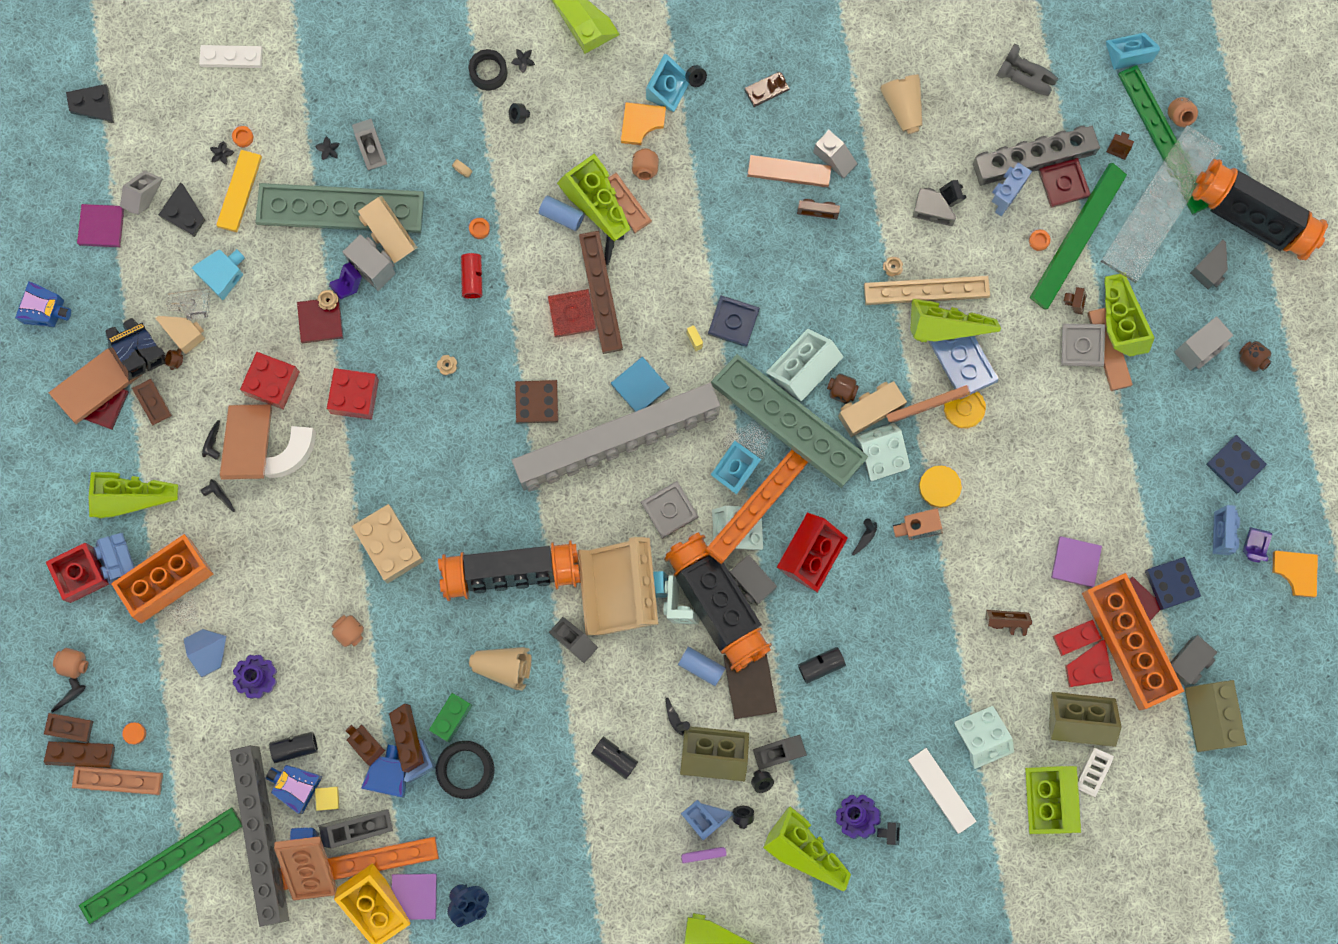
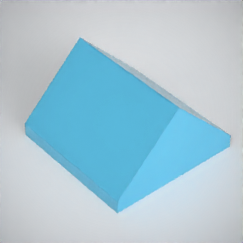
(1132, 50)
(667, 84)
(735, 467)

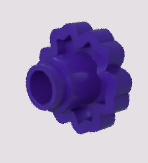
(264, 681)
(868, 818)

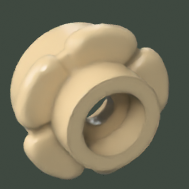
(893, 261)
(327, 294)
(452, 365)

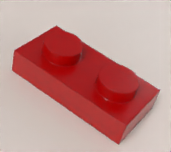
(1077, 637)

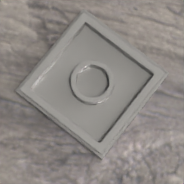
(1083, 345)
(669, 509)

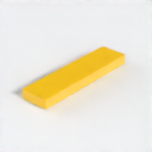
(239, 191)

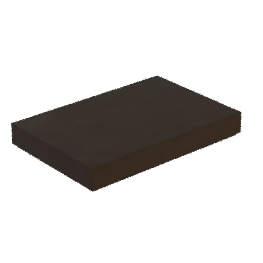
(751, 689)

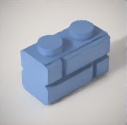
(113, 556)

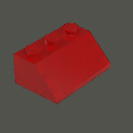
(812, 551)

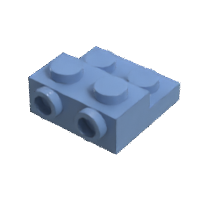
(1006, 192)
(1225, 530)

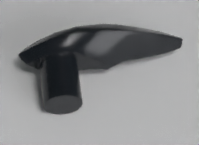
(609, 247)
(211, 439)
(218, 491)
(868, 535)
(76, 690)
(674, 719)

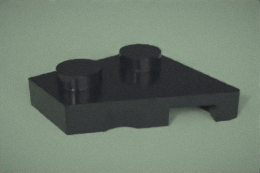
(91, 102)
(182, 211)

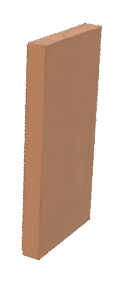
(90, 386)
(246, 442)
(305, 868)

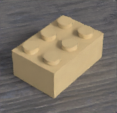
(387, 543)

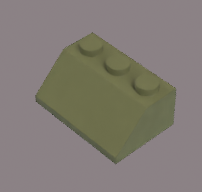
(1215, 716)
(1084, 719)
(715, 753)

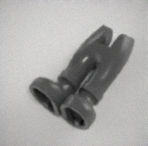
(1036, 72)

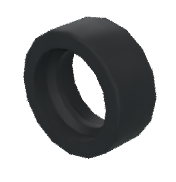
(492, 84)

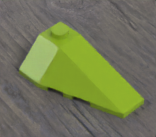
(586, 23)
(592, 193)
(1125, 319)
(939, 324)
(117, 496)
(796, 846)
(707, 932)

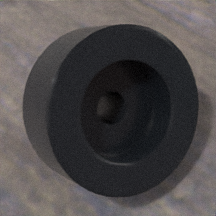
(696, 76)
(518, 113)
(762, 781)
(743, 816)

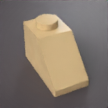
(182, 331)

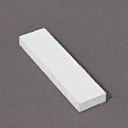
(942, 791)

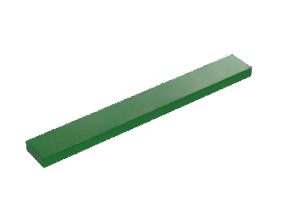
(1153, 120)
(1078, 236)
(160, 865)

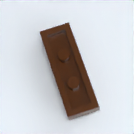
(406, 738)
(79, 754)

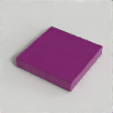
(100, 225)

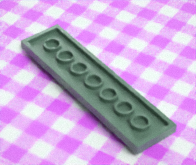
(333, 206)
(789, 420)

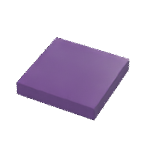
(1076, 562)
(703, 855)
(416, 894)

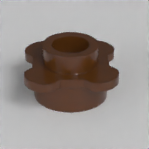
(174, 359)

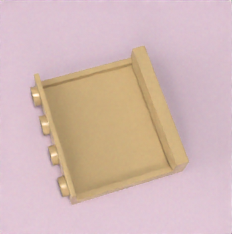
(618, 587)

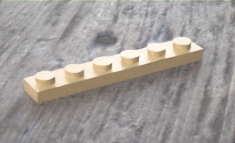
(927, 290)

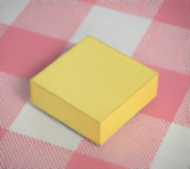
(695, 338)
(327, 798)

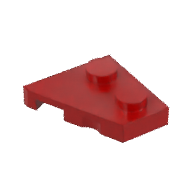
(1090, 667)

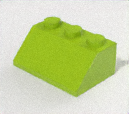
(1053, 800)

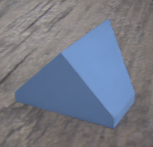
(205, 651)
(428, 765)
(705, 818)

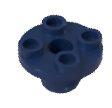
(467, 904)

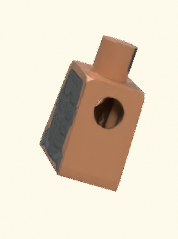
(929, 523)

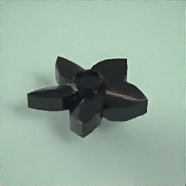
(523, 60)
(328, 148)
(221, 153)

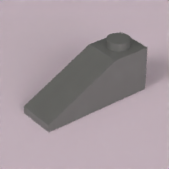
(355, 828)

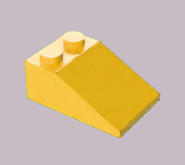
(372, 905)

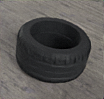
(448, 753)

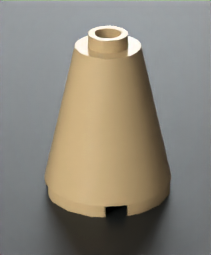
(905, 102)
(503, 665)

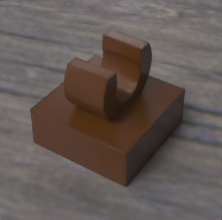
(1120, 145)
(1076, 300)

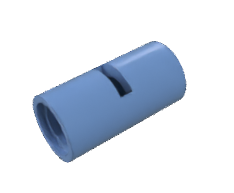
(561, 213)
(701, 666)

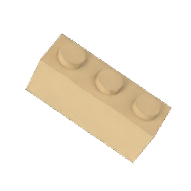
(387, 229)
(871, 408)

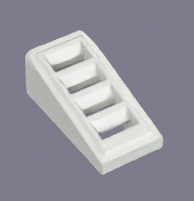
(1101, 775)

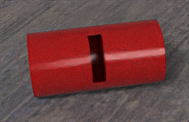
(471, 275)

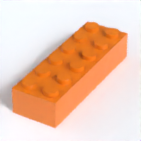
(1132, 642)

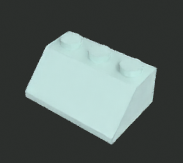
(805, 364)

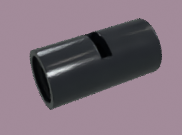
(821, 665)
(293, 748)
(614, 758)

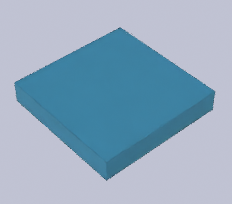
(640, 385)

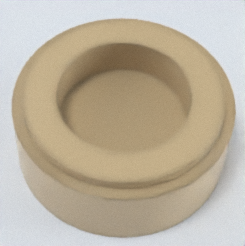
(462, 168)

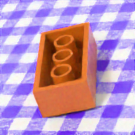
(162, 579)

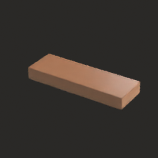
(634, 213)

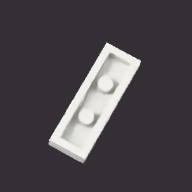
(231, 56)

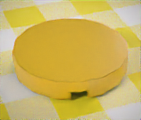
(966, 414)
(940, 486)

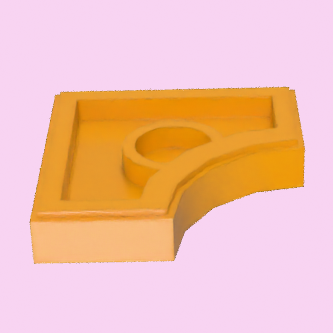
(640, 120)
(1298, 570)

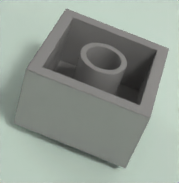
(371, 264)
(1204, 344)

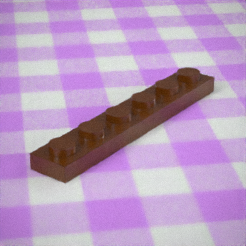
(600, 292)

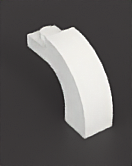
(294, 456)

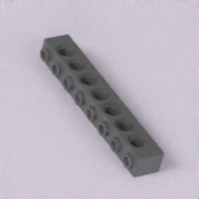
(259, 835)

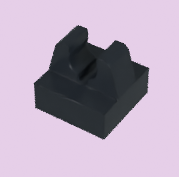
(952, 193)
(892, 833)

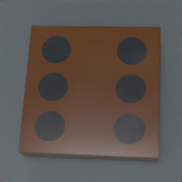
(536, 401)

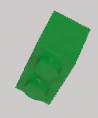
(450, 717)

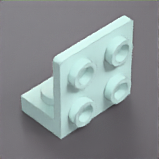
(884, 451)
(724, 514)
(676, 613)
(985, 736)

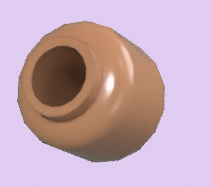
(1182, 112)
(645, 164)
(347, 631)
(70, 663)

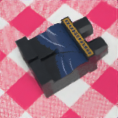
(134, 349)

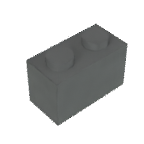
(752, 580)
(1192, 660)

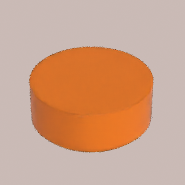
(242, 136)
(479, 228)
(1039, 240)
(134, 733)

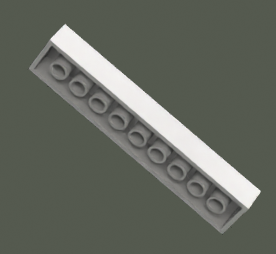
(616, 437)

